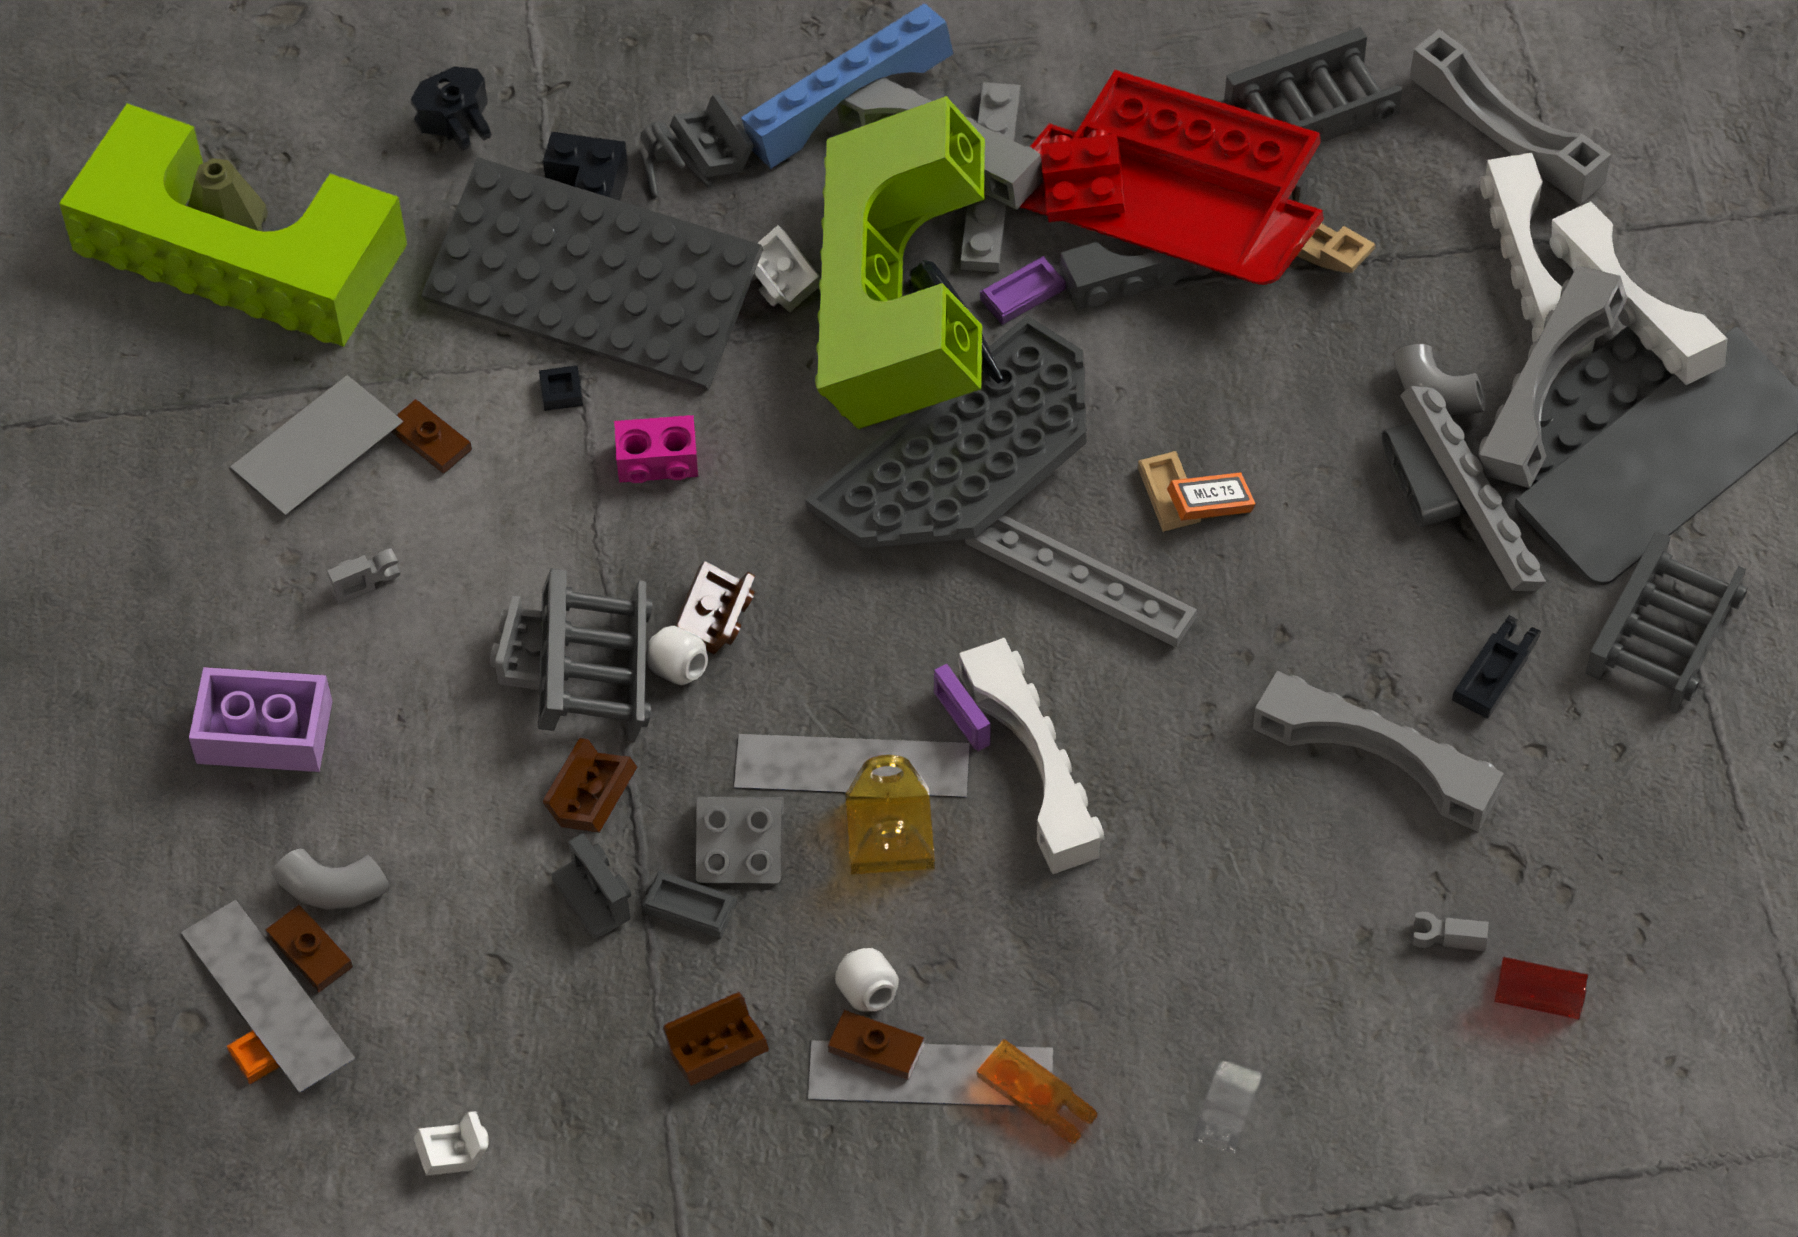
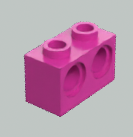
(656, 443)

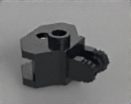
(453, 108)

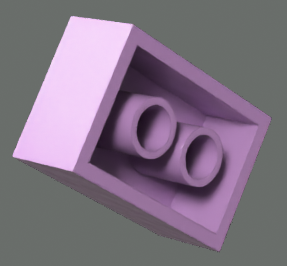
(261, 719)

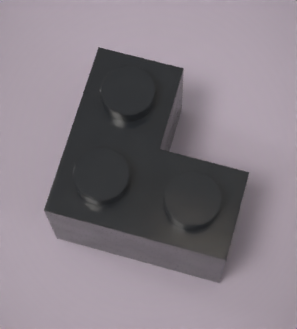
(587, 163)

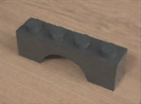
(1099, 275)

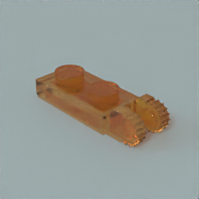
(1034, 1090)

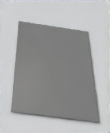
(316, 444)

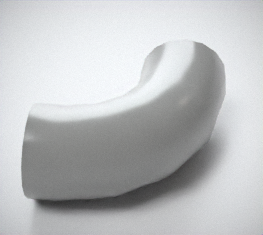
(1418, 368)
(328, 886)

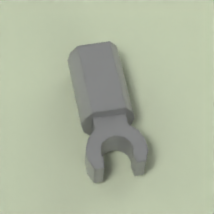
(1450, 932)

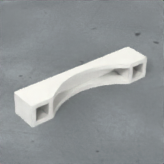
(1514, 195)
(1680, 338)
(999, 689)

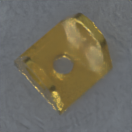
(886, 806)

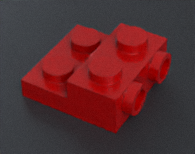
(1082, 176)

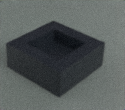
(561, 388)

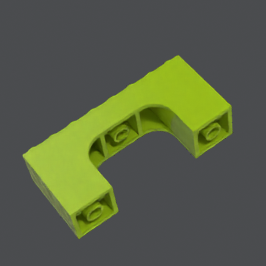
(881, 184)
(304, 277)

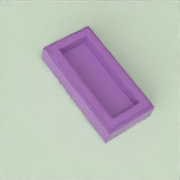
(1022, 290)
(961, 707)

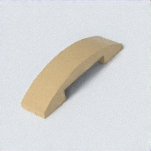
(1336, 250)

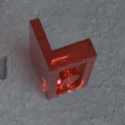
(1541, 988)

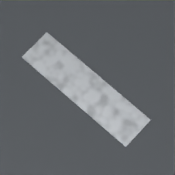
(834, 762)
(268, 996)
(940, 1076)

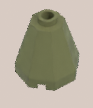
(227, 195)

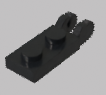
(1494, 669)

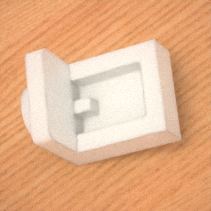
(453, 1146)

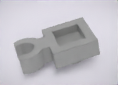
(358, 576)

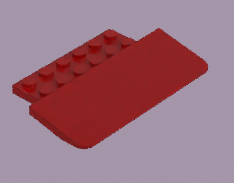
(1200, 179)

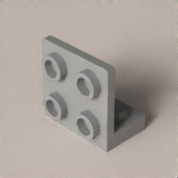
(738, 839)

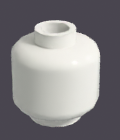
(677, 655)
(867, 980)

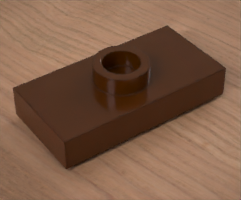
(431, 436)
(309, 948)
(876, 1044)

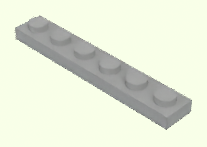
(987, 217)
(1473, 489)
(1086, 579)

